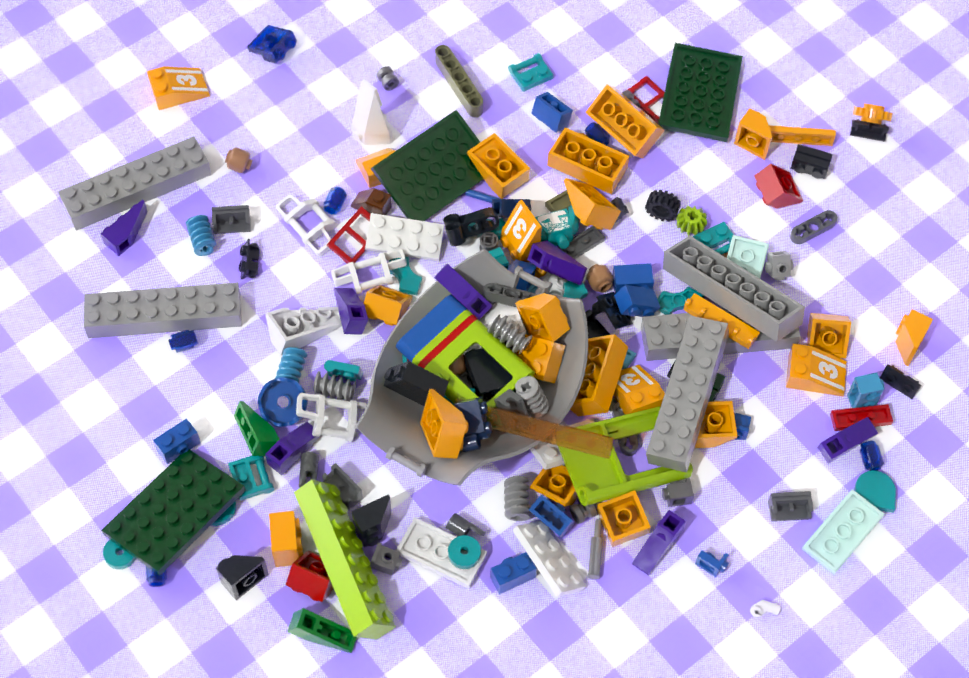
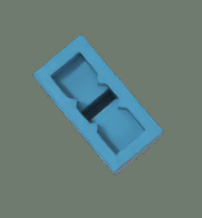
(865, 390)

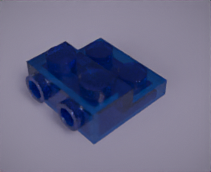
(273, 43)

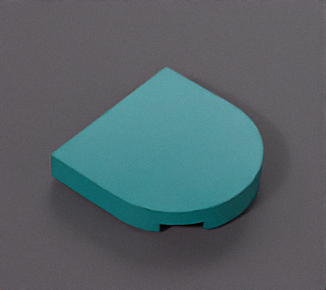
(877, 489)

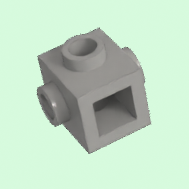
(779, 265)

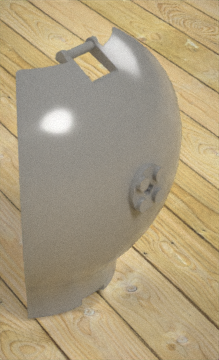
(394, 420)

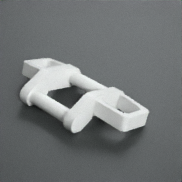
(308, 205)
(352, 267)
(318, 416)

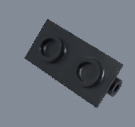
(869, 130)
(247, 266)
(899, 381)

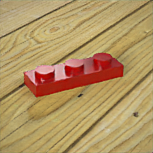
(879, 416)

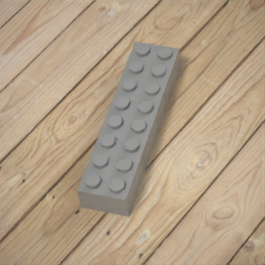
(137, 180)
(733, 288)
(162, 310)
(664, 335)
(687, 394)

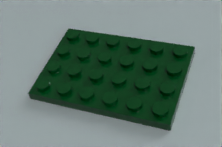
(700, 92)
(431, 168)
(173, 511)

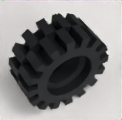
(662, 205)

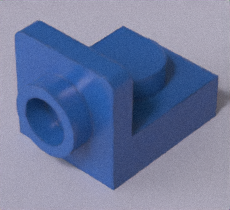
(742, 425)
(710, 563)

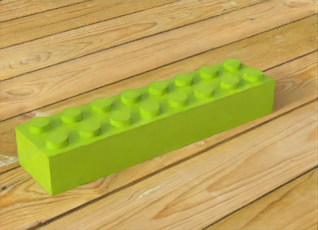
(345, 560)

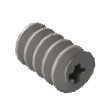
(509, 334)
(334, 388)
(533, 396)
(514, 498)

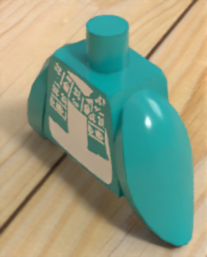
(559, 227)

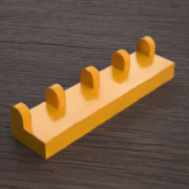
(800, 135)
(738, 330)

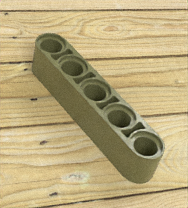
(459, 81)

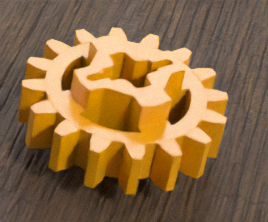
(872, 113)

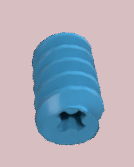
(201, 235)
(291, 363)

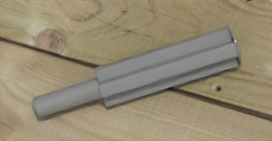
(595, 552)

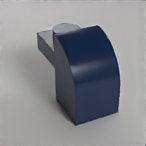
(505, 206)

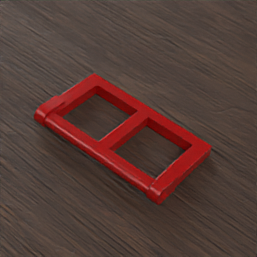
(646, 107)
(347, 259)

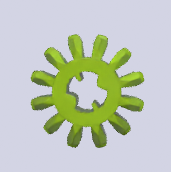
(691, 220)

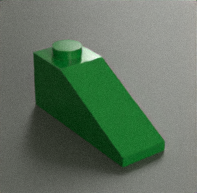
(256, 431)
(321, 630)

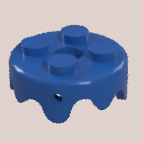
(269, 398)

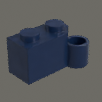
(478, 426)

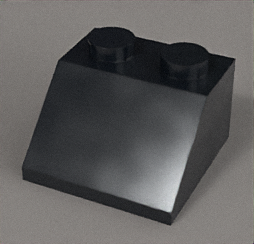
(372, 520)
(241, 573)

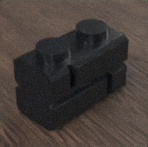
(811, 161)

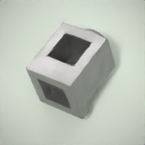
(678, 493)
(379, 563)

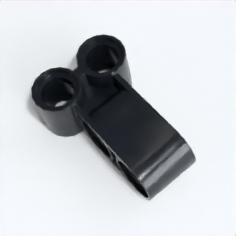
(458, 226)

